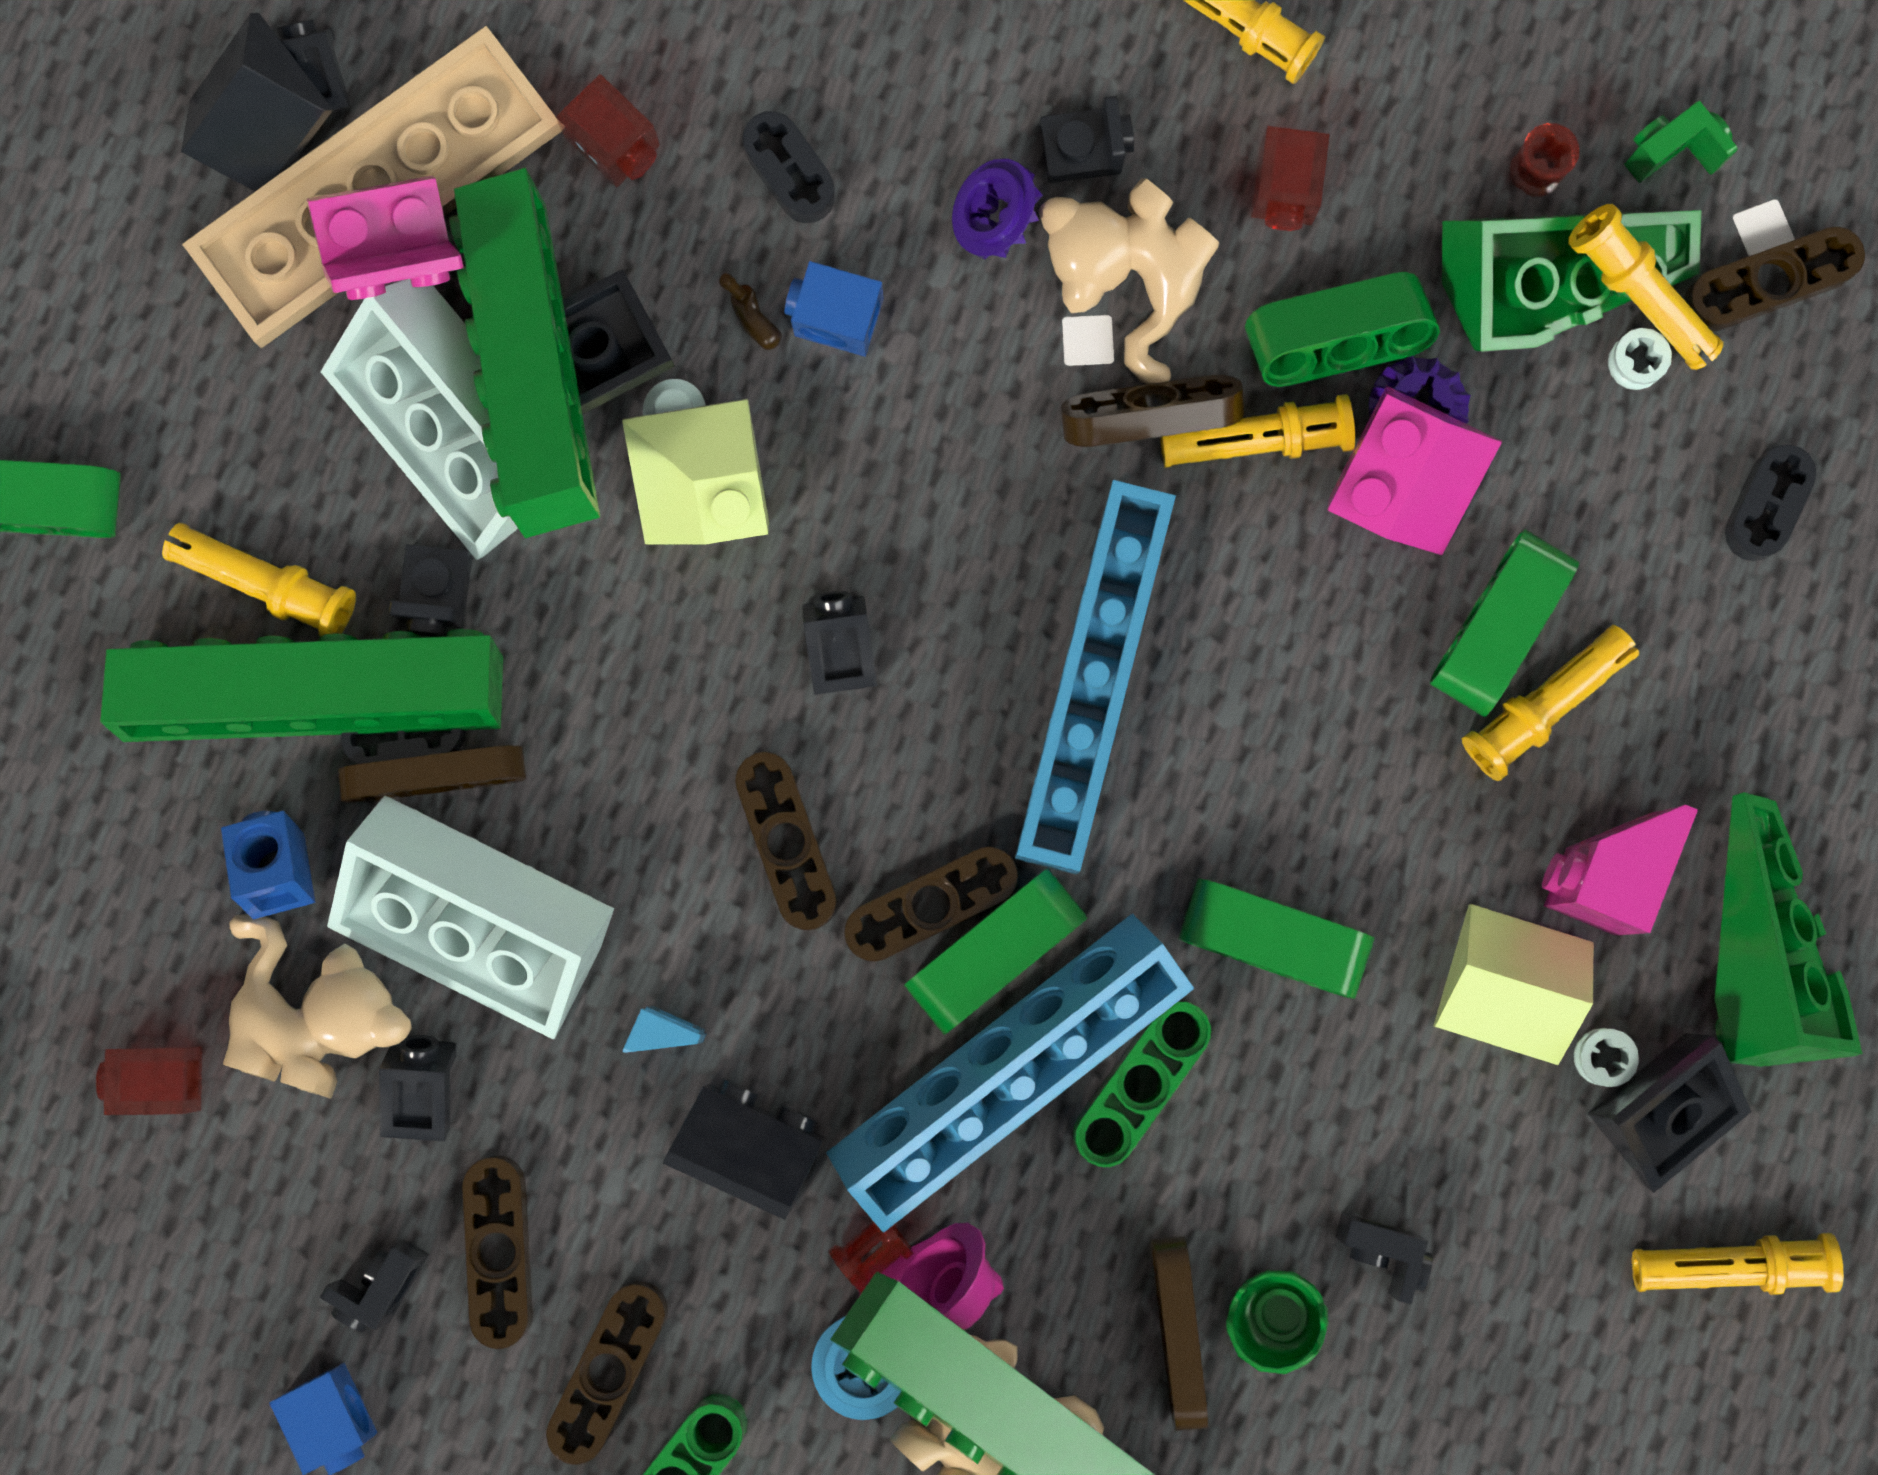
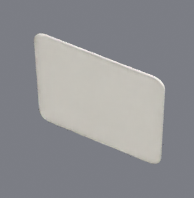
(1763, 227)
(1088, 340)

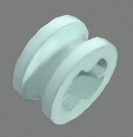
(1657, 351)
(1599, 1075)

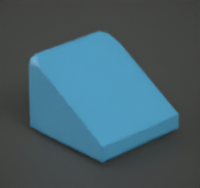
(661, 1030)

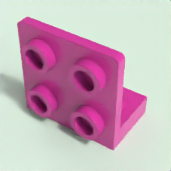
(383, 237)

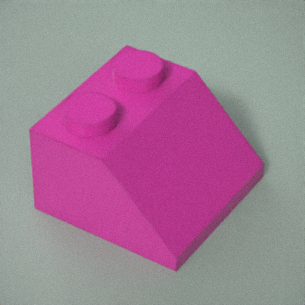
(1412, 473)
(1620, 874)

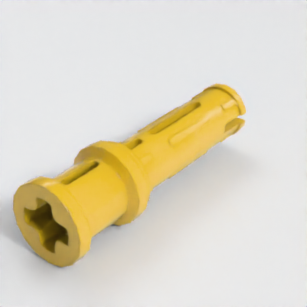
(1265, 32)
(1631, 269)
(1291, 440)
(285, 590)
(1530, 718)
(1769, 1264)

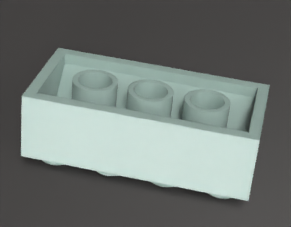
(413, 386)
(467, 915)

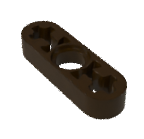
(1808, 248)
(1152, 410)
(432, 774)
(755, 802)
(967, 869)
(515, 1299)
(1179, 1333)
(601, 1423)

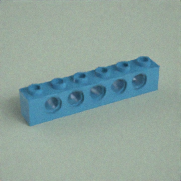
(1095, 677)
(1008, 1072)

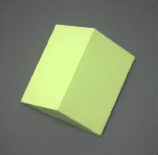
(1517, 985)

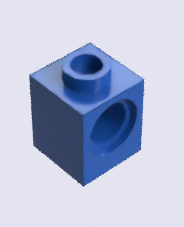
(834, 308)
(282, 883)
(325, 1421)

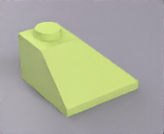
(697, 474)

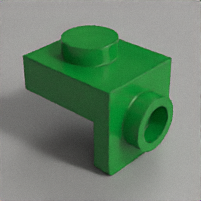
(1696, 128)

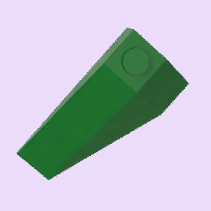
(1524, 283)
(1770, 979)

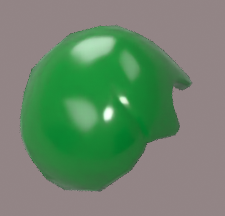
(1277, 1321)

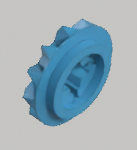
(848, 1393)

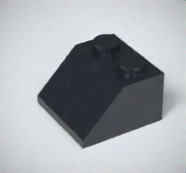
(746, 1147)

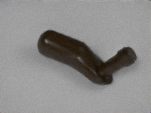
(749, 314)

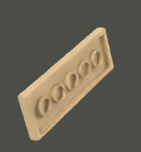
(454, 120)

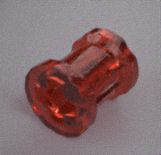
(1557, 147)
(849, 1256)

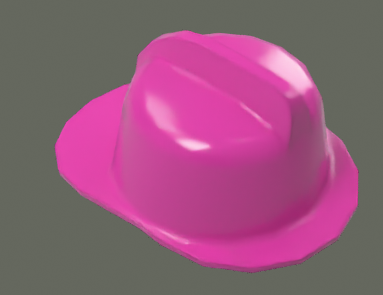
(951, 1274)

